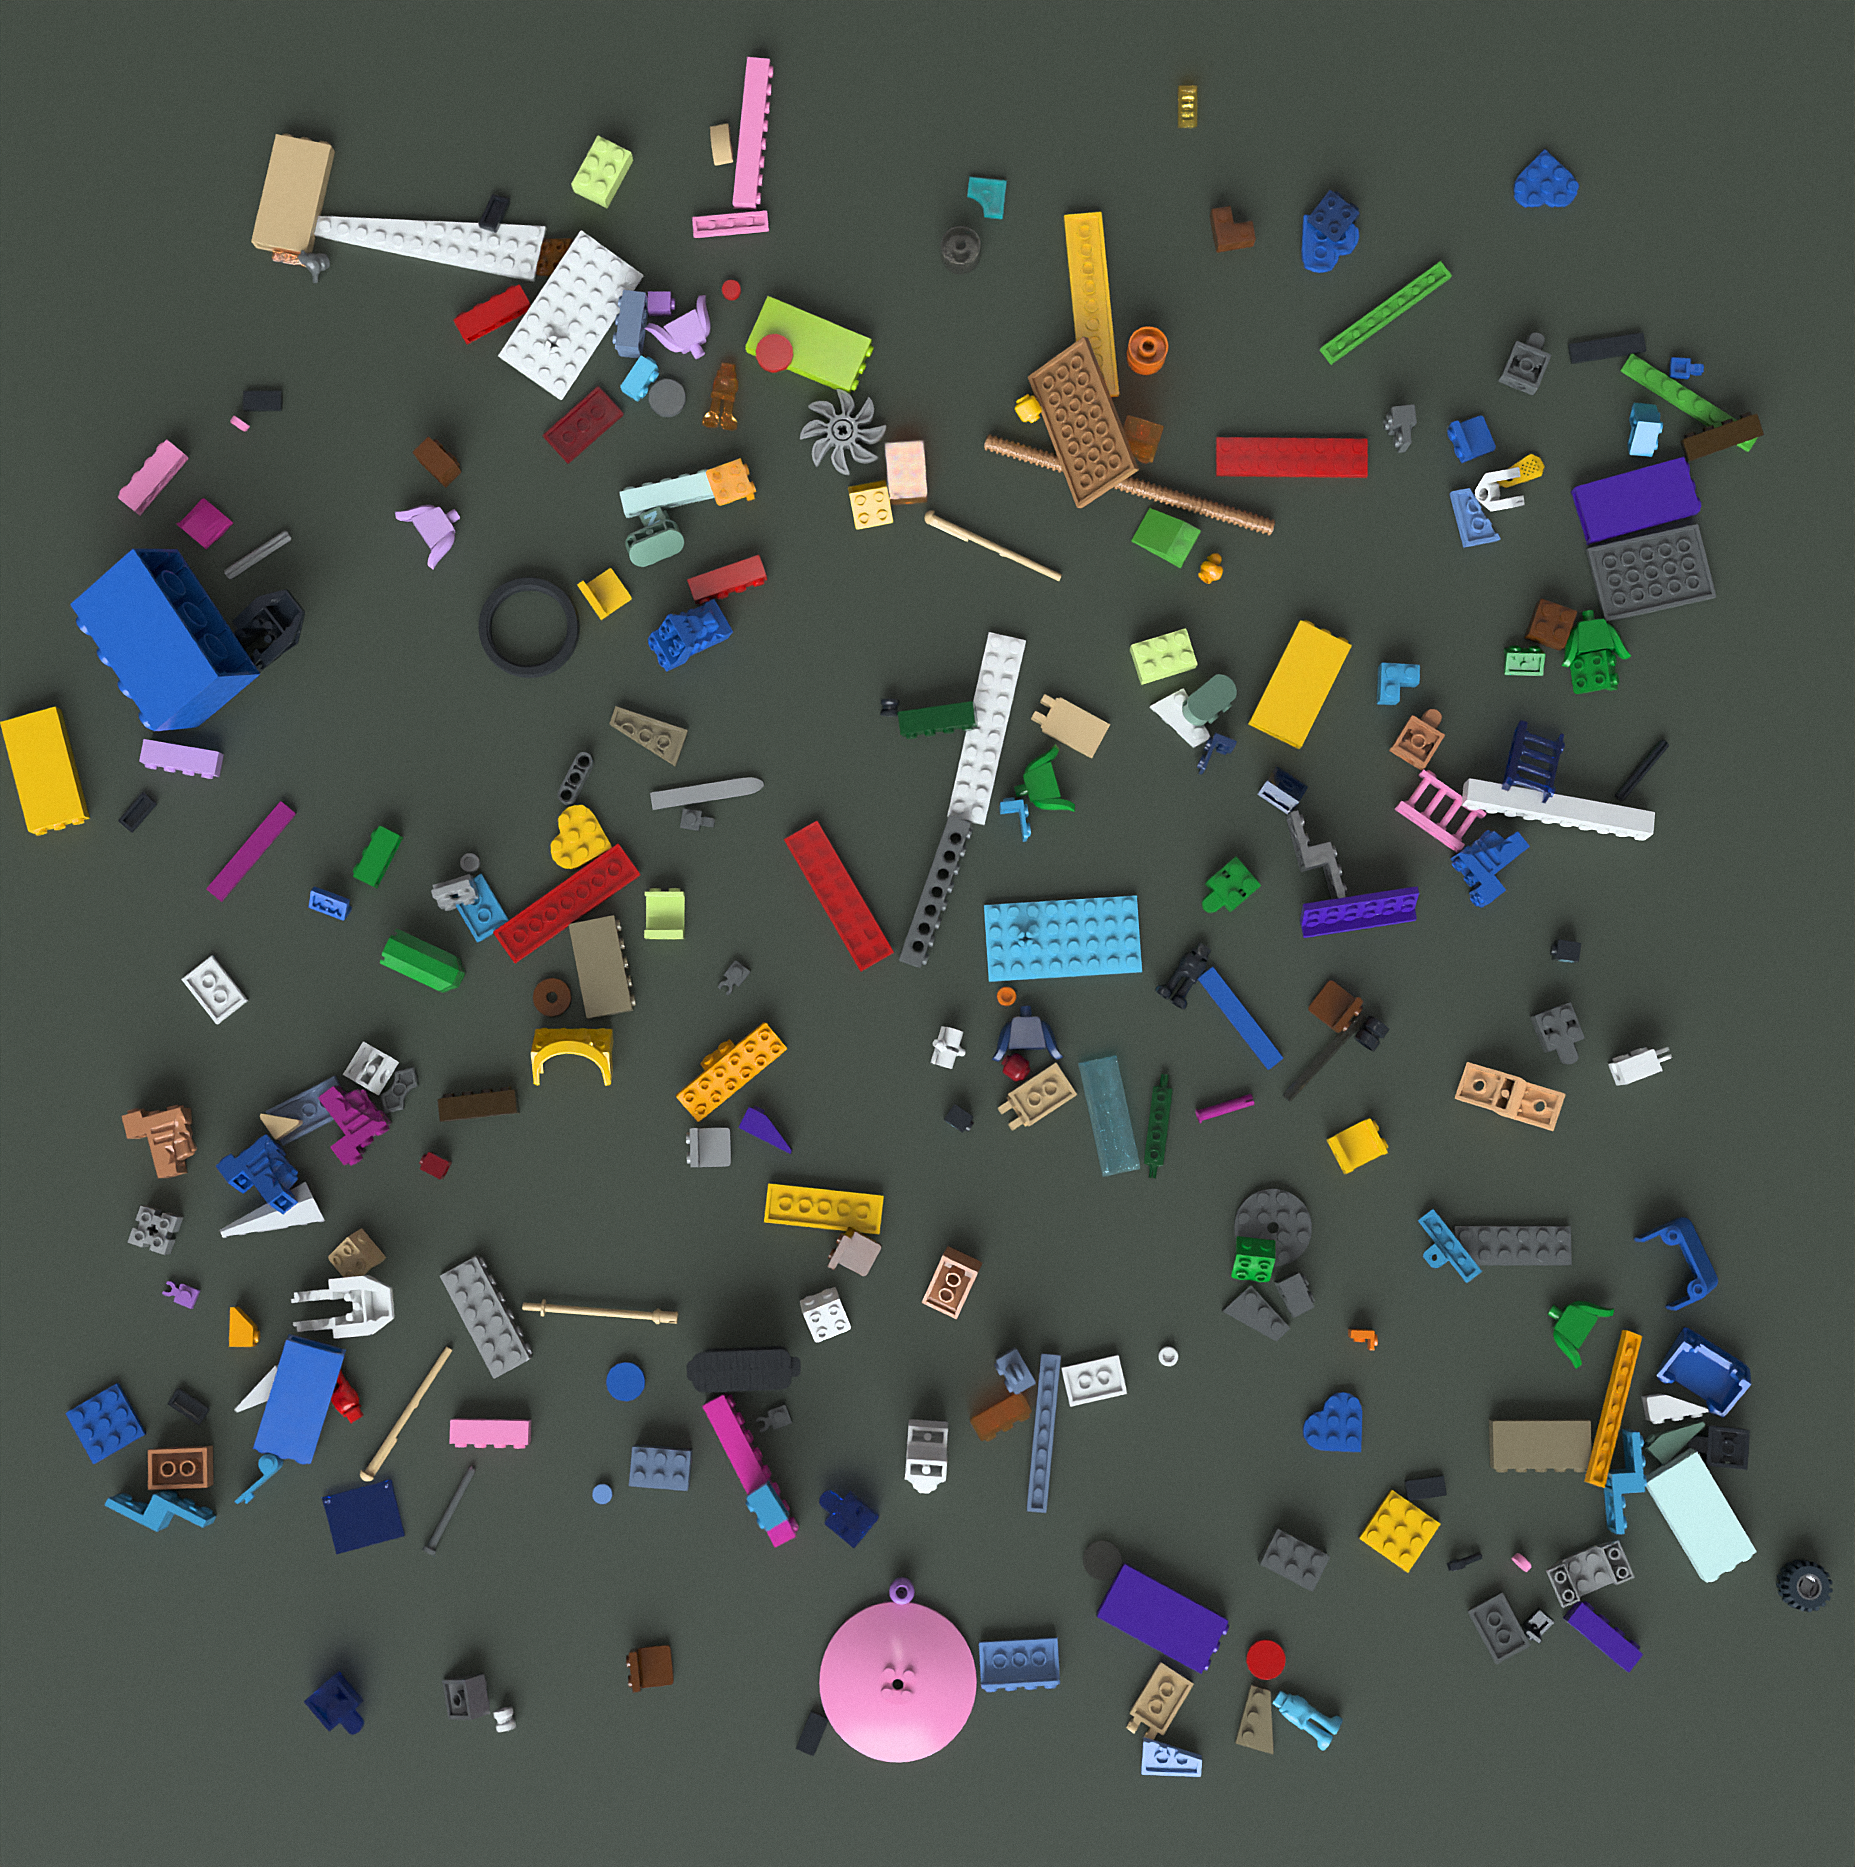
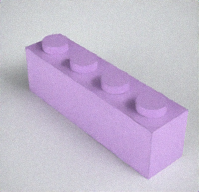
(183, 758)

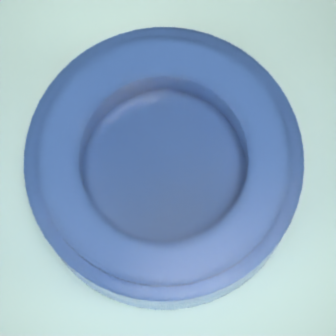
(602, 1493)

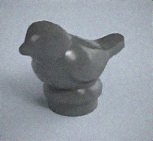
(314, 263)

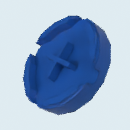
(625, 1381)

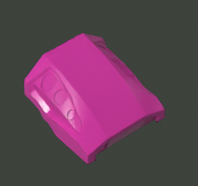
(205, 523)

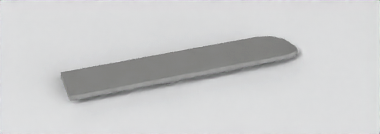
(705, 792)

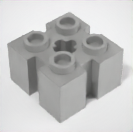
(165, 1224)

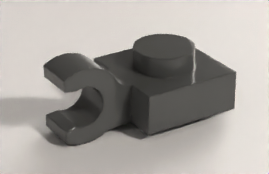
(693, 820)

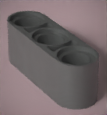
(575, 788)

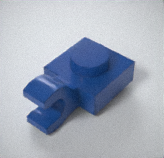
(1682, 368)

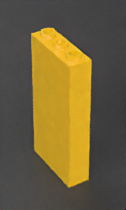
(1300, 684)
(44, 770)

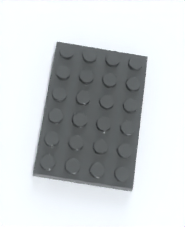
(1651, 573)

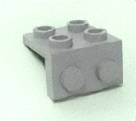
(709, 1147)

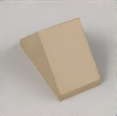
(280, 1126)

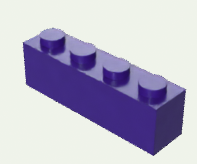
(1607, 1639)

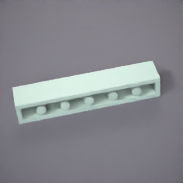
(666, 494)

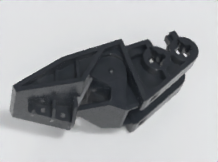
(279, 616)

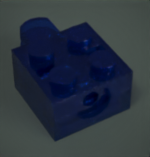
(847, 1517)
(336, 1704)

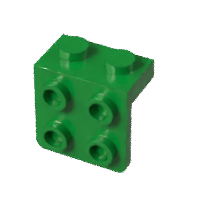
(1594, 672)
(1254, 1259)

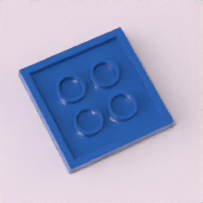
(106, 1423)

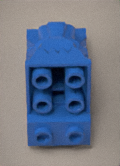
(688, 634)
(1483, 860)
(266, 1169)

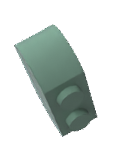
(654, 543)
(1209, 700)

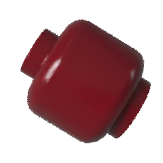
(1016, 1067)

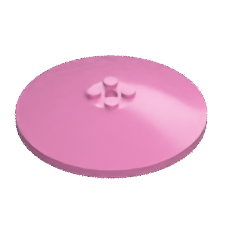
(903, 1644)

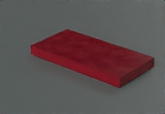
(583, 425)

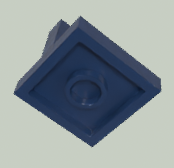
(1282, 790)

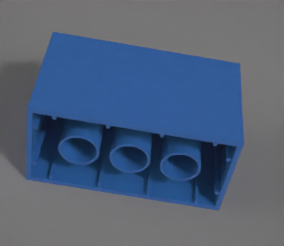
(164, 639)

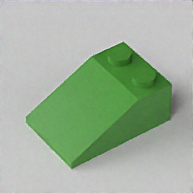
(1166, 537)

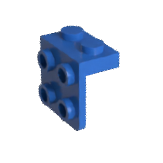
(1470, 438)

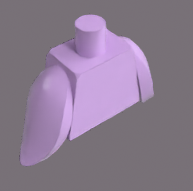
(685, 332)
(434, 528)

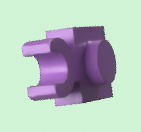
(184, 1295)

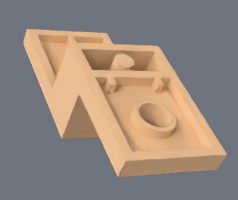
(1510, 1096)

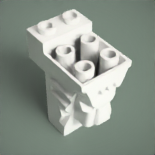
(926, 1454)

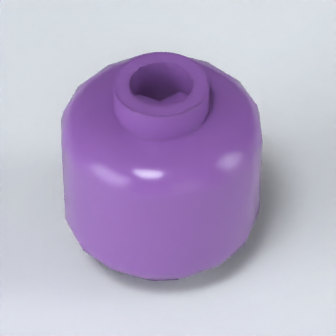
(904, 1596)

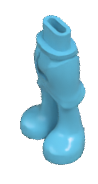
(1299, 1711)

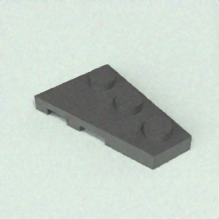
(1257, 1313)

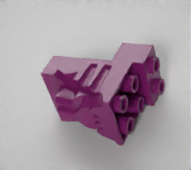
(357, 1119)

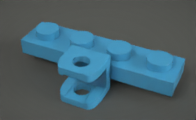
(1447, 1247)

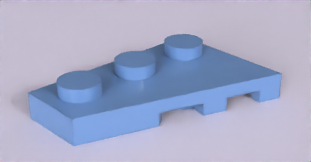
(1471, 521)

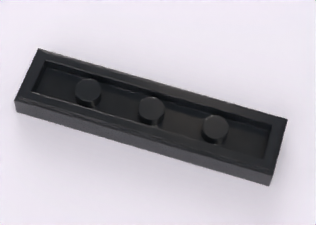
(1607, 348)

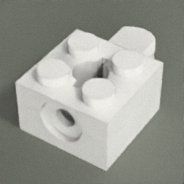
(1638, 1065)

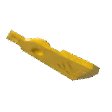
(1524, 477)

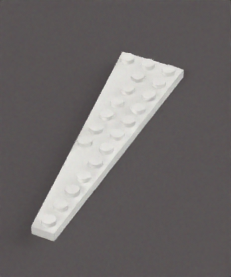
(507, 253)

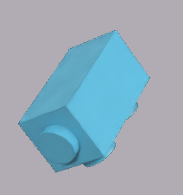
(640, 377)

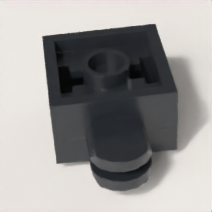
(1723, 1446)

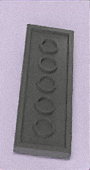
(1516, 1244)

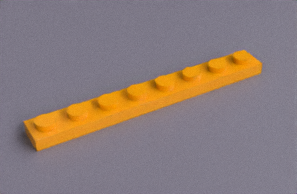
(1613, 1408)

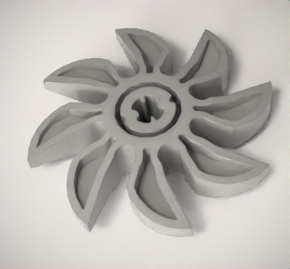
(842, 422)

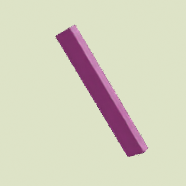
(251, 851)

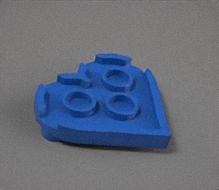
(1545, 183)
(1320, 252)
(1336, 1426)

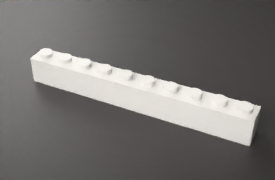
(1558, 809)

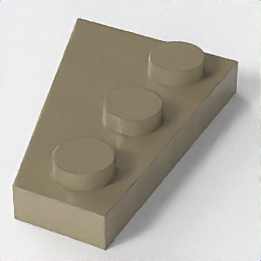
(1256, 1721)

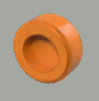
(1006, 996)

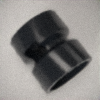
(1371, 1033)

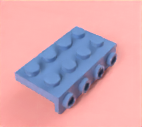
(1019, 1664)

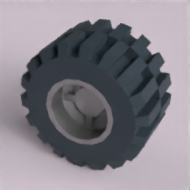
(1804, 1585)

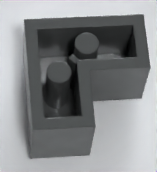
(1295, 1294)

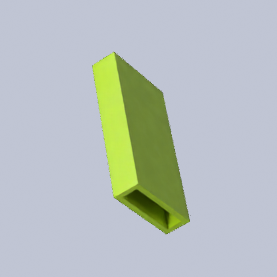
(819, 346)

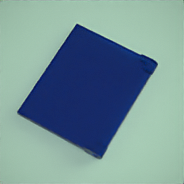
(363, 1516)

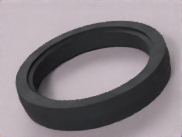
(509, 589)

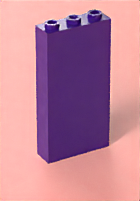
(1636, 500)
(1163, 1618)

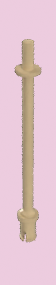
(657, 1315)

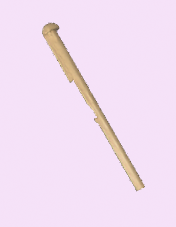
(964, 534)
(369, 1473)

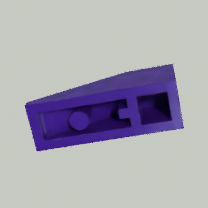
(761, 1126)

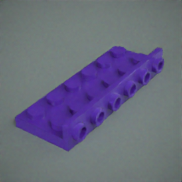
(1359, 912)

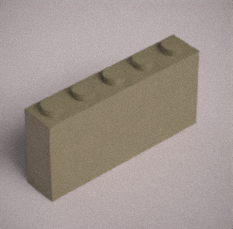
(602, 967)
(1539, 1444)

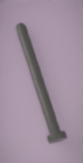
(430, 1548)

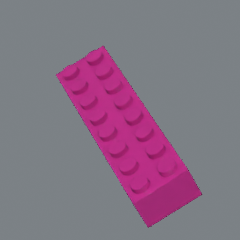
(745, 1457)

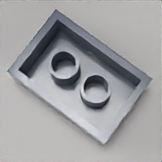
(631, 324)
(660, 1467)

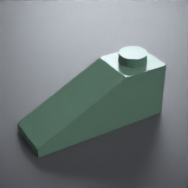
(1668, 1443)

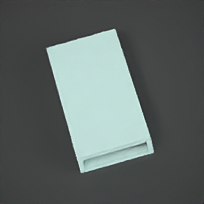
(1699, 1515)

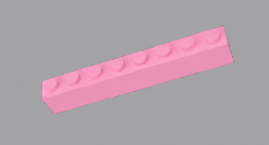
(752, 133)

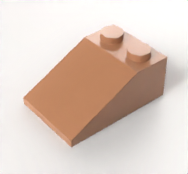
(952, 1282)

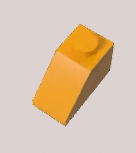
(242, 1330)

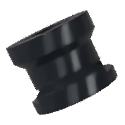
(889, 707)

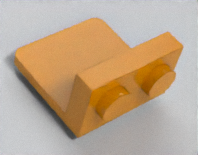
(730, 482)

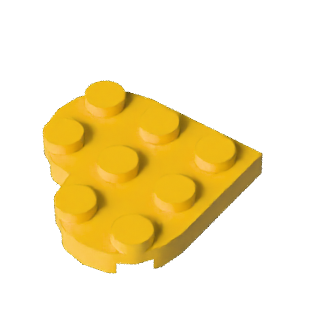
(579, 838)

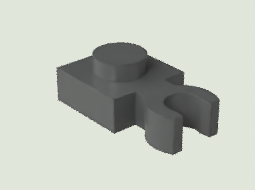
(736, 975)
(777, 1418)

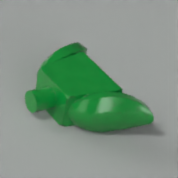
(1592, 637)
(1042, 785)
(1574, 1324)

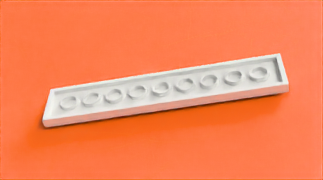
(984, 743)

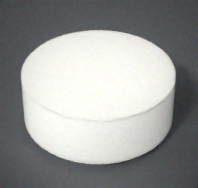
(1168, 1356)

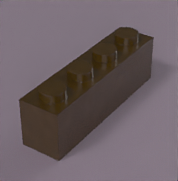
(1722, 437)
(478, 1105)

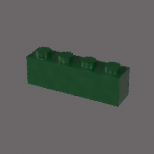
(938, 719)

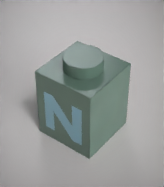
(653, 516)

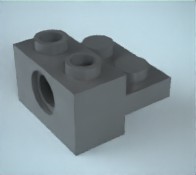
(1400, 423)

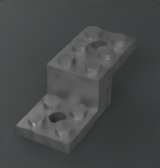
(1316, 856)

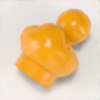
(1210, 570)

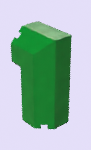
(423, 962)

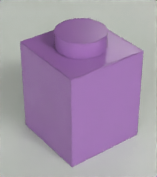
(660, 303)

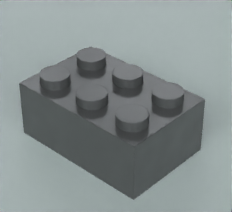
(1294, 1559)

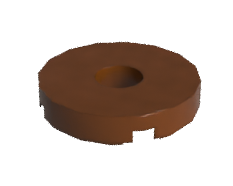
(540, 997)

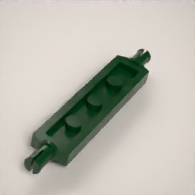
(1158, 1126)

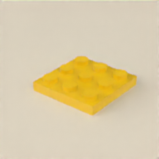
(1399, 1530)

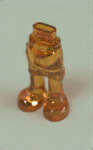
(724, 387)

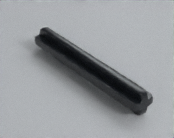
(1641, 770)

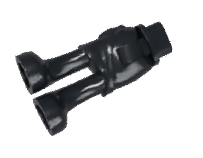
(1191, 967)

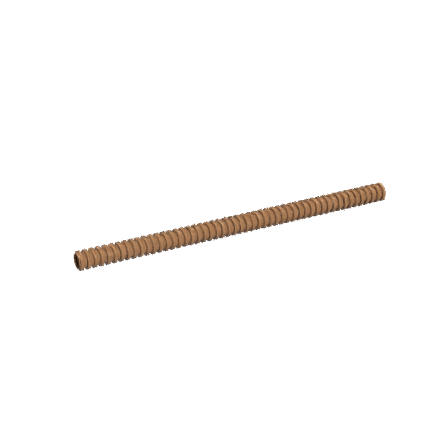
(1139, 487)

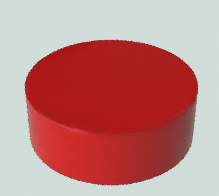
(731, 290)

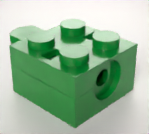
(1229, 887)

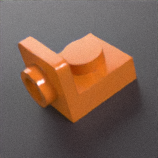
(1360, 1335)

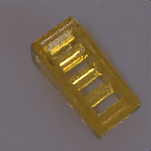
(1187, 90)

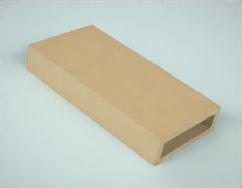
(293, 194)

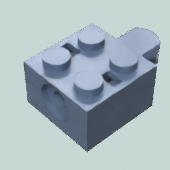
(1015, 1370)

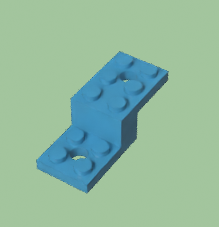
(1624, 1481)
(161, 1509)

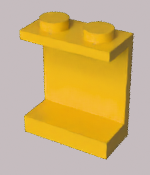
(1357, 1145)

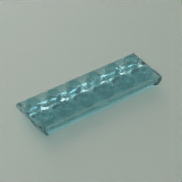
(1109, 1116)

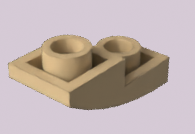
(721, 144)

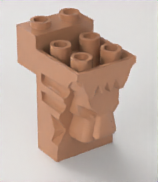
(167, 1135)

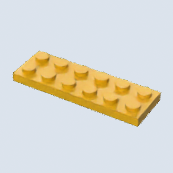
(823, 1208)

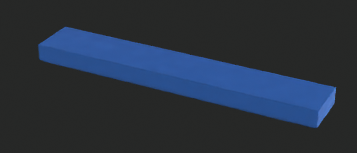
(1240, 1018)

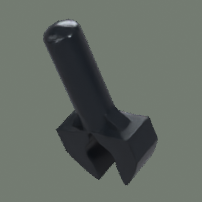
(1458, 1564)

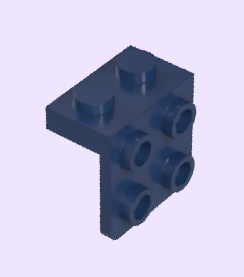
(1333, 216)

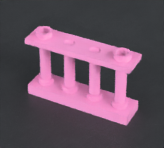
(1423, 819)

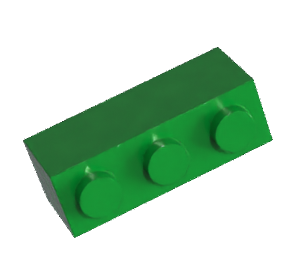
(377, 856)

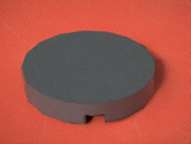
(667, 398)

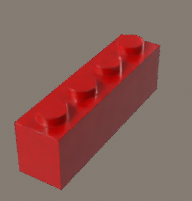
(492, 314)
(727, 580)

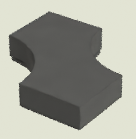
(404, 1082)

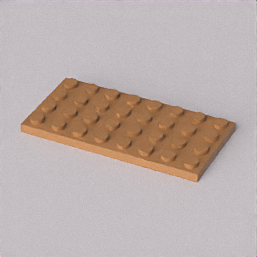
(1083, 423)

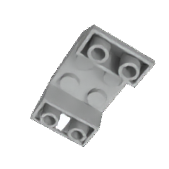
(1589, 1571)

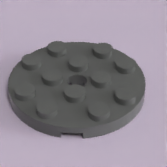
(1283, 1209)

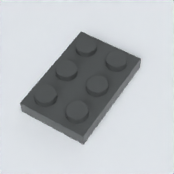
(1498, 1628)

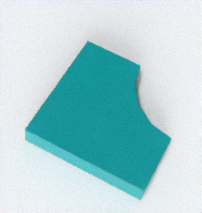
(989, 194)

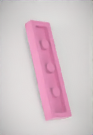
(730, 224)

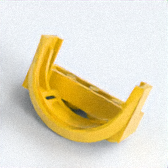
(591, 1043)

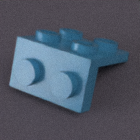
(1011, 805)

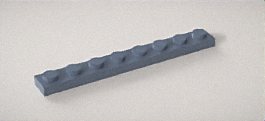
(1043, 1433)

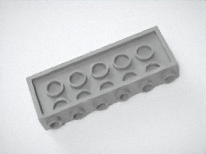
(486, 1316)

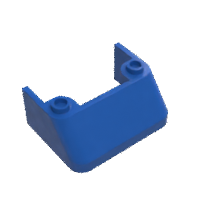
(1682, 1232)

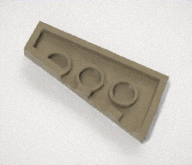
(652, 734)

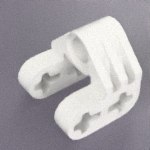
(1489, 483)

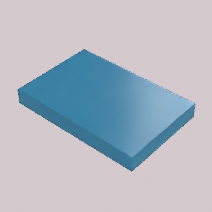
(484, 914)

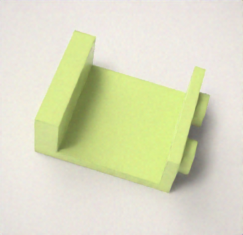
(665, 914)

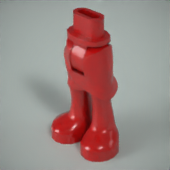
(346, 1399)

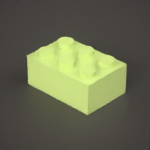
(602, 172)
(1163, 656)

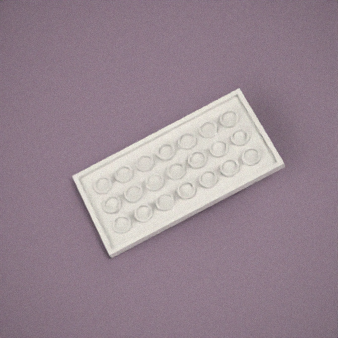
(570, 315)

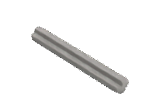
(257, 554)

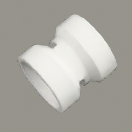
(504, 1719)

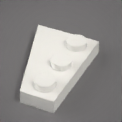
(1171, 712)

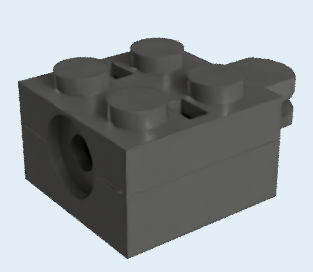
(1525, 363)
(1560, 1031)

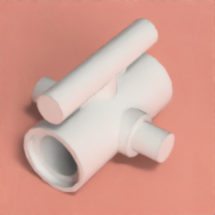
(947, 1047)

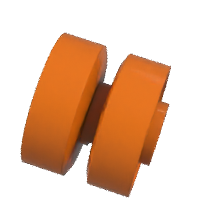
(1147, 350)

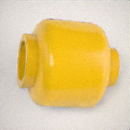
(1028, 408)

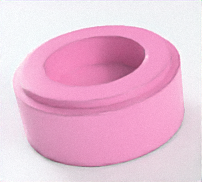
(239, 423)
(1521, 1562)

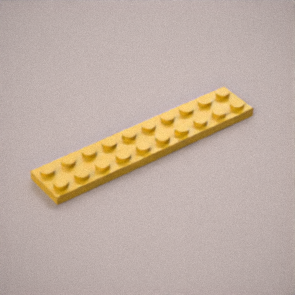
(1091, 290)

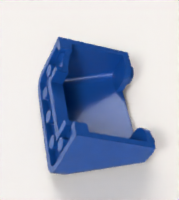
(1705, 1371)

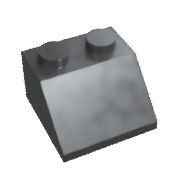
(466, 1697)

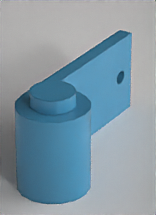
(269, 1465)

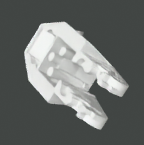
(371, 1306)

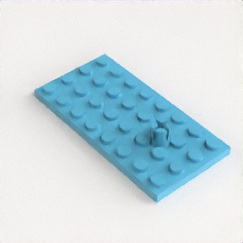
(1062, 938)

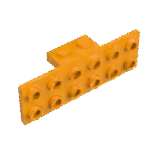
(729, 1070)

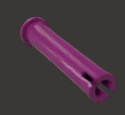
(1224, 1107)

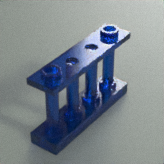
(1515, 763)

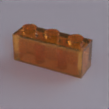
(1001, 1416)

